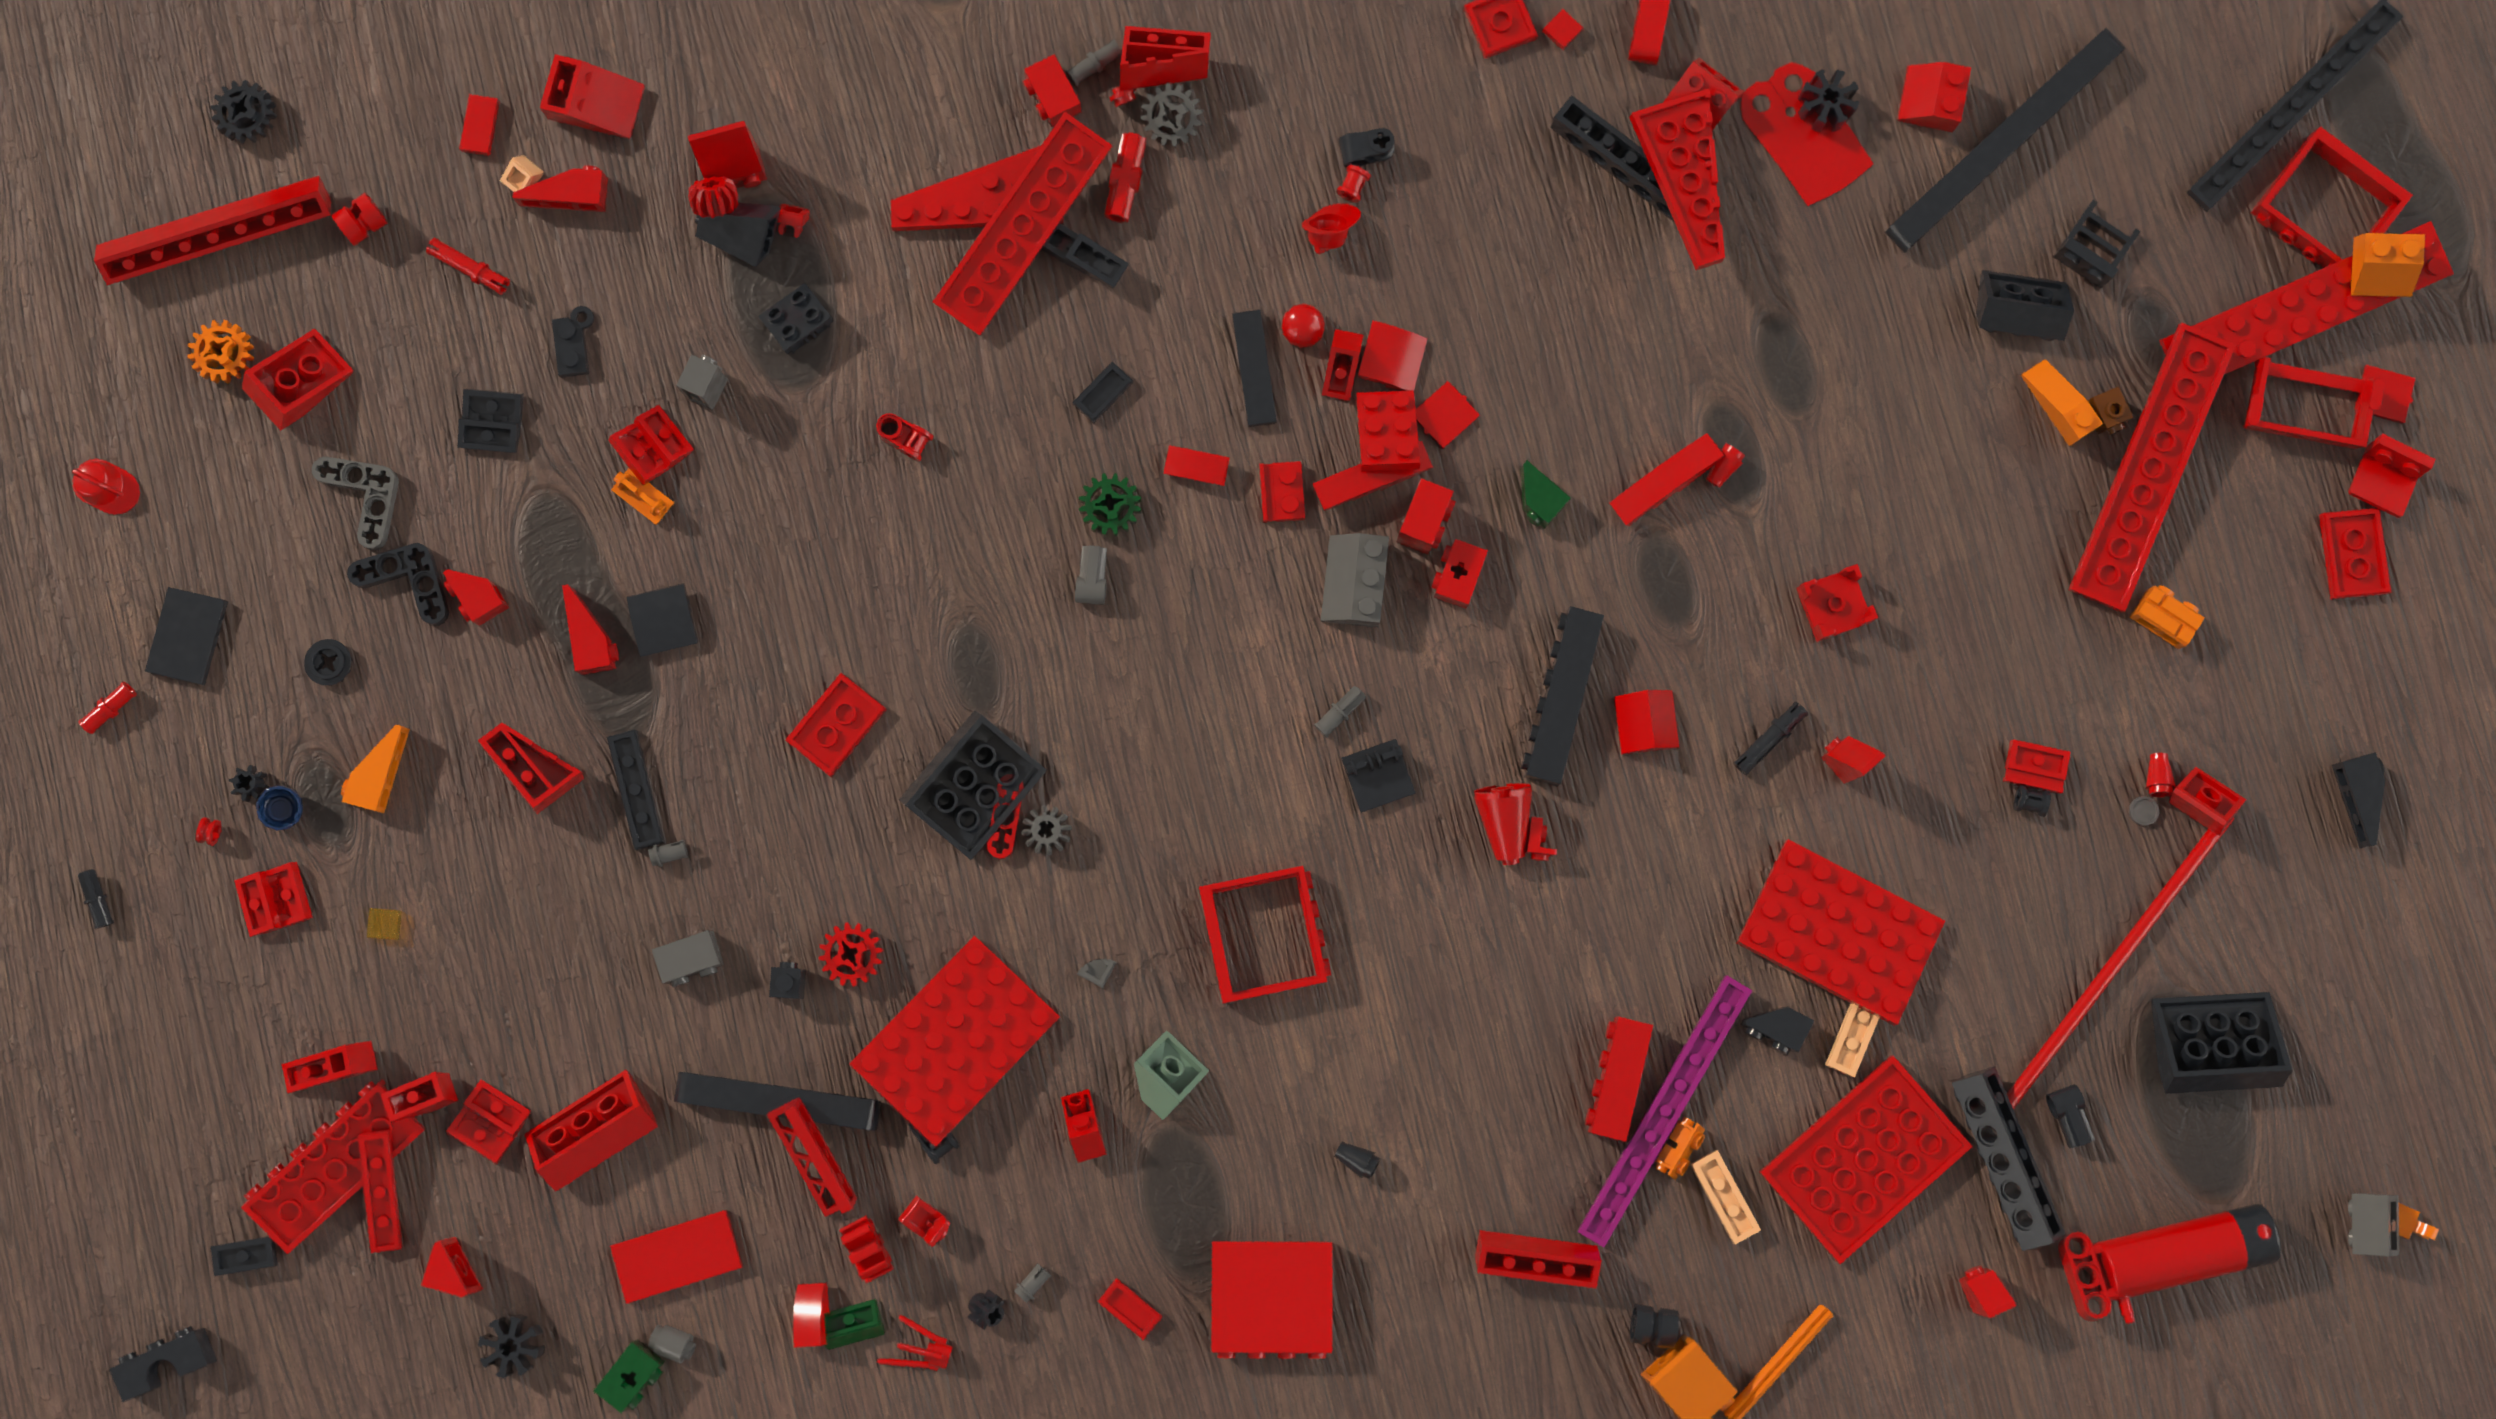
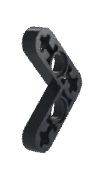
(406, 567)

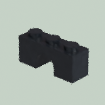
(139, 1373)

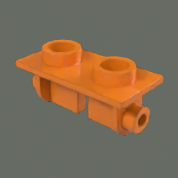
(643, 498)
(1677, 1158)

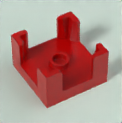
(1835, 603)

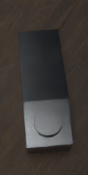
(2362, 791)

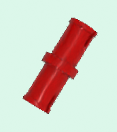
(107, 708)

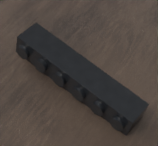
(1563, 696)

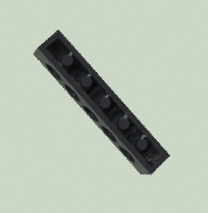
(1609, 150)
(2022, 1169)

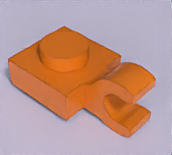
(2408, 1224)

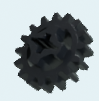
(245, 99)

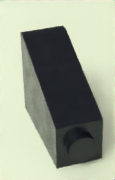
(743, 233)

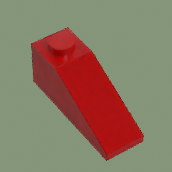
(570, 190)
(589, 642)
(1851, 758)
(329, 1066)

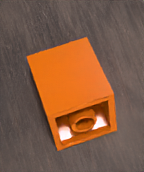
(1689, 1381)

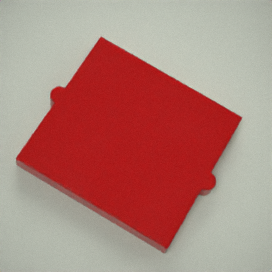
(2396, 393)
(1445, 414)

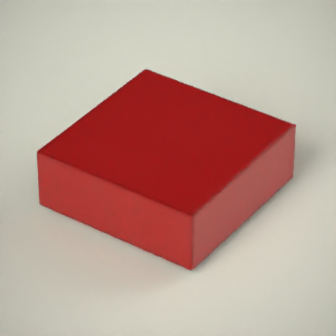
(1562, 29)

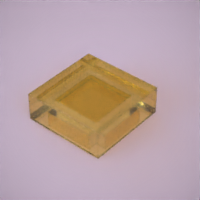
(384, 923)

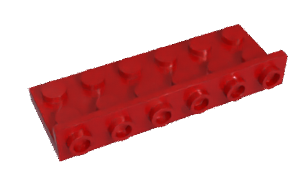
(324, 1171)

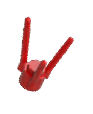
(935, 1356)

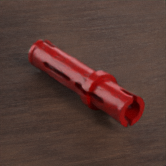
(477, 271)

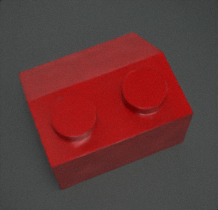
(1934, 95)

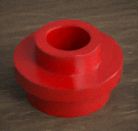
(1122, 97)

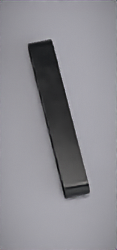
(763, 1098)

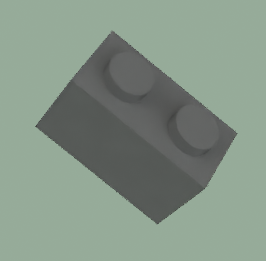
(702, 381)
(687, 958)
(2374, 1224)

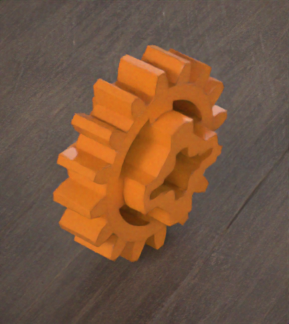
(207, 351)

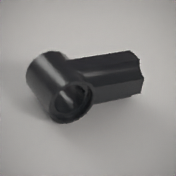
(2068, 1107)

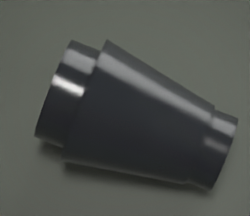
(1357, 1159)

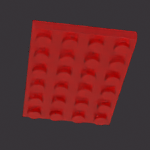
(1841, 932)
(954, 1041)
(1865, 1159)

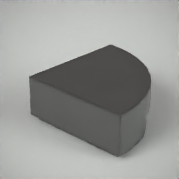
(1097, 971)

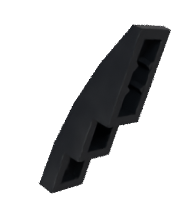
(1085, 256)

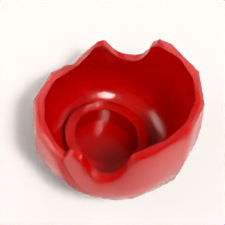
(1303, 325)

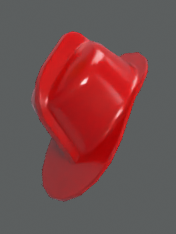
(1330, 226)
(105, 486)

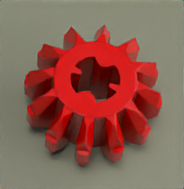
(713, 197)

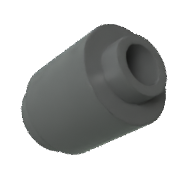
(672, 1343)

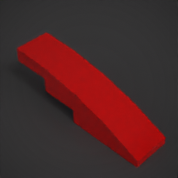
(1667, 479)
(1355, 483)

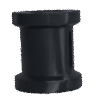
(2032, 801)

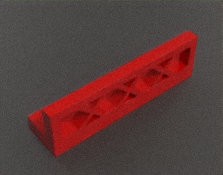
(817, 1152)

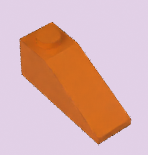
(2061, 402)
(374, 776)

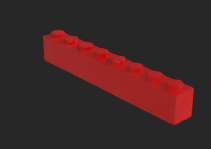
(212, 230)

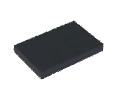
(186, 636)

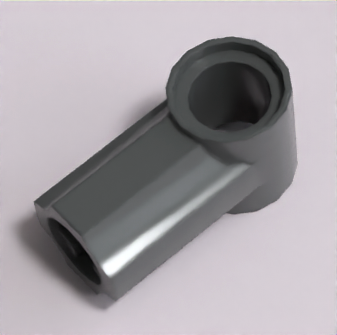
(1092, 581)

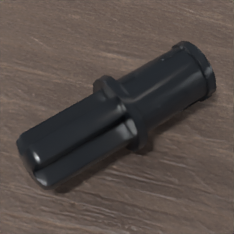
(95, 899)

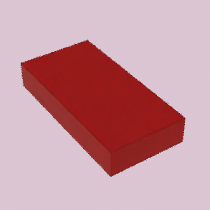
(479, 125)
(1130, 1308)

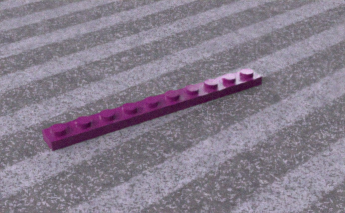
(1664, 1111)

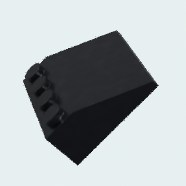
(961, 784)
(2219, 1043)

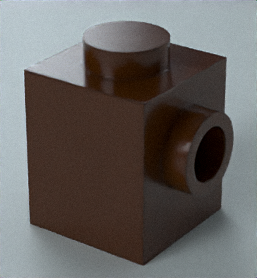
(2111, 410)

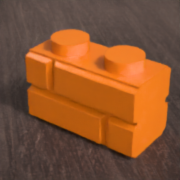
(2167, 616)

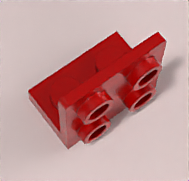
(1701, 77)
(2389, 474)

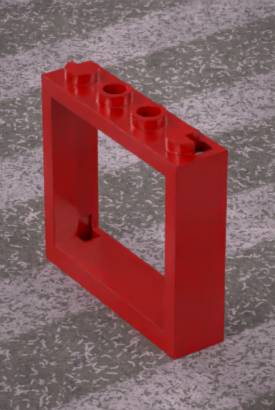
(2352, 166)
(1310, 911)

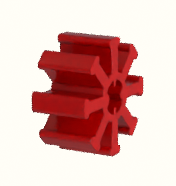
(866, 1249)

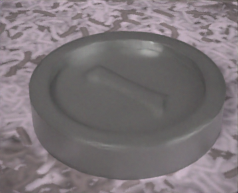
(2143, 810)

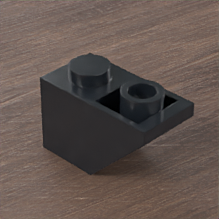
(1782, 1026)

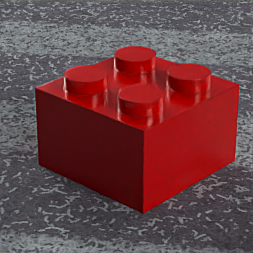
(1423, 520)

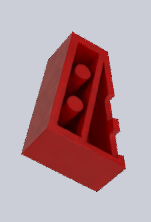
(1162, 57)
(530, 769)

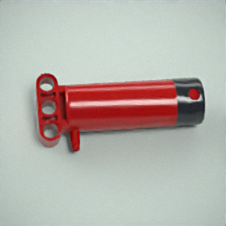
(2168, 1257)

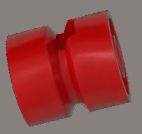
(359, 219)

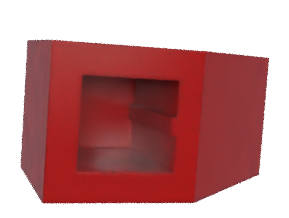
(478, 596)
(1083, 1126)

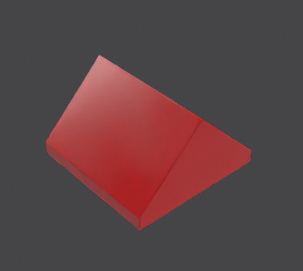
(1646, 721)
(2206, 800)
(450, 1270)

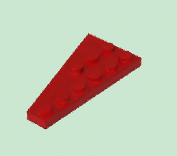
(1683, 160)
(961, 200)

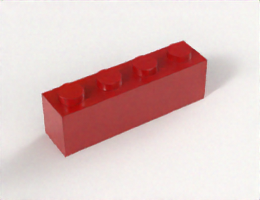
(1619, 1078)
(1537, 1259)

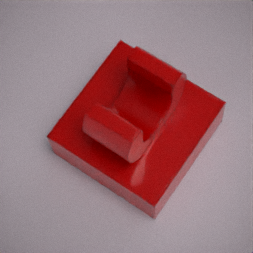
(792, 216)

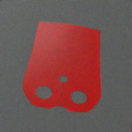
(1811, 160)

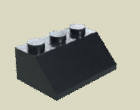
(2024, 305)

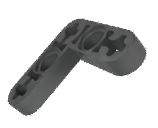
(374, 493)

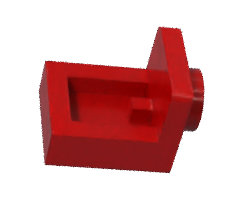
(925, 1221)

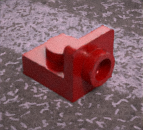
(1536, 835)

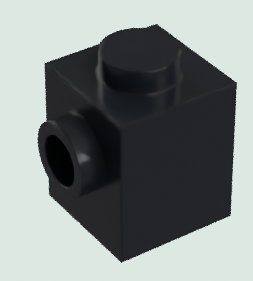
(787, 981)

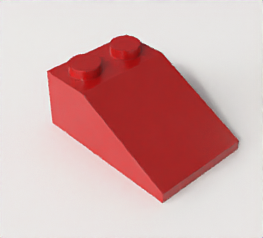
(729, 153)
(295, 378)

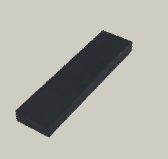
(1254, 368)
(635, 789)

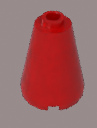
(1505, 819)

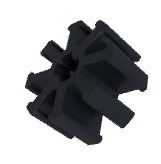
(1838, 111)
(517, 1356)

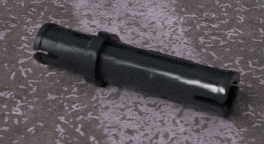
(1780, 729)

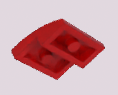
(1392, 356)
(650, 445)
(273, 899)
(488, 1122)

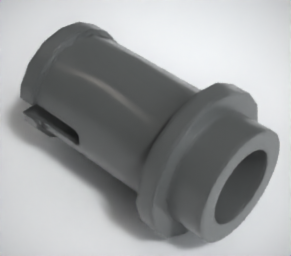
(667, 853)
(1032, 1283)

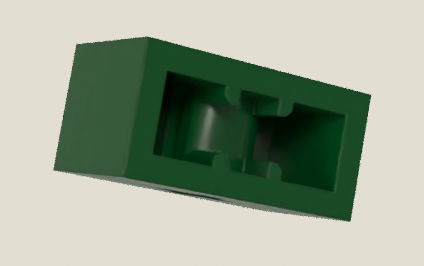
(614, 1385)

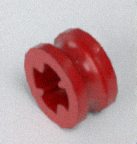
(208, 831)

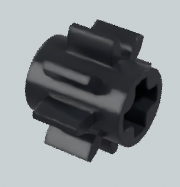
(240, 782)
(986, 1309)

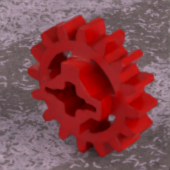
(839, 960)

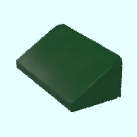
(853, 1324)

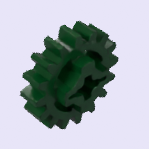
(1098, 506)

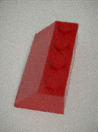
(590, 1131)

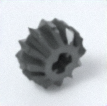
(1056, 830)

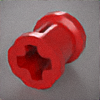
(1353, 183)

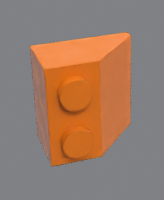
(2386, 264)

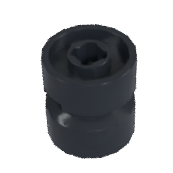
(1654, 1326)

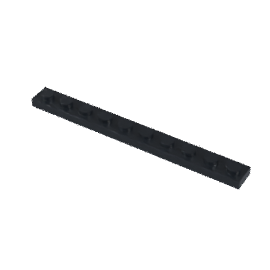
(2294, 104)

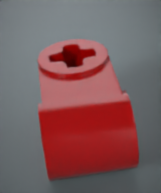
(908, 439)

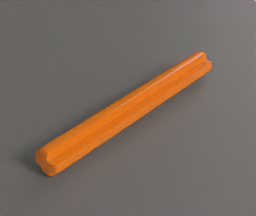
(1779, 1363)

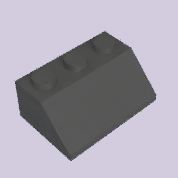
(1355, 579)

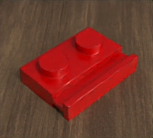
(1282, 491)
(2036, 766)

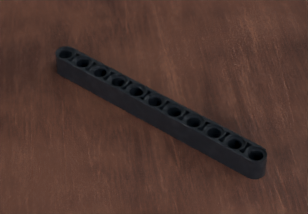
(2005, 140)

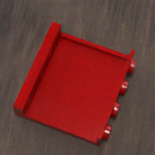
(1271, 1298)

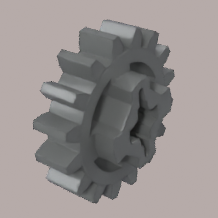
(1178, 126)

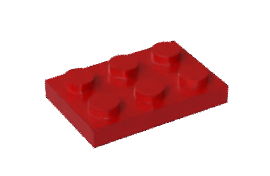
(1387, 430)

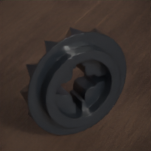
(315, 660)

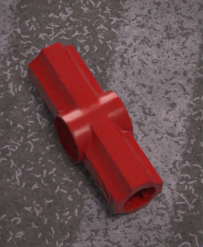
(1125, 177)

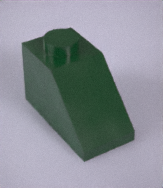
(1540, 496)

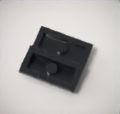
(490, 420)
(662, 619)

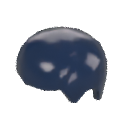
(279, 807)

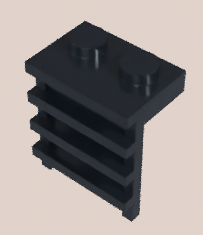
(2085, 261)

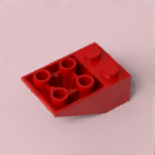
(591, 97)

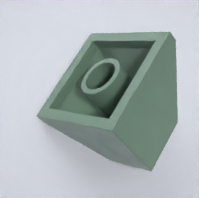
(1167, 1074)

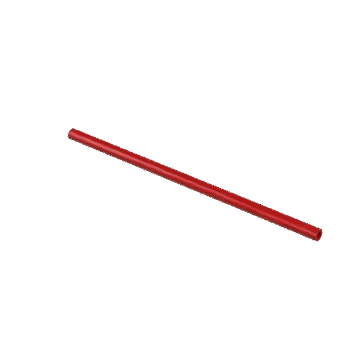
(2113, 966)

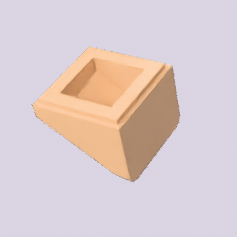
(521, 173)

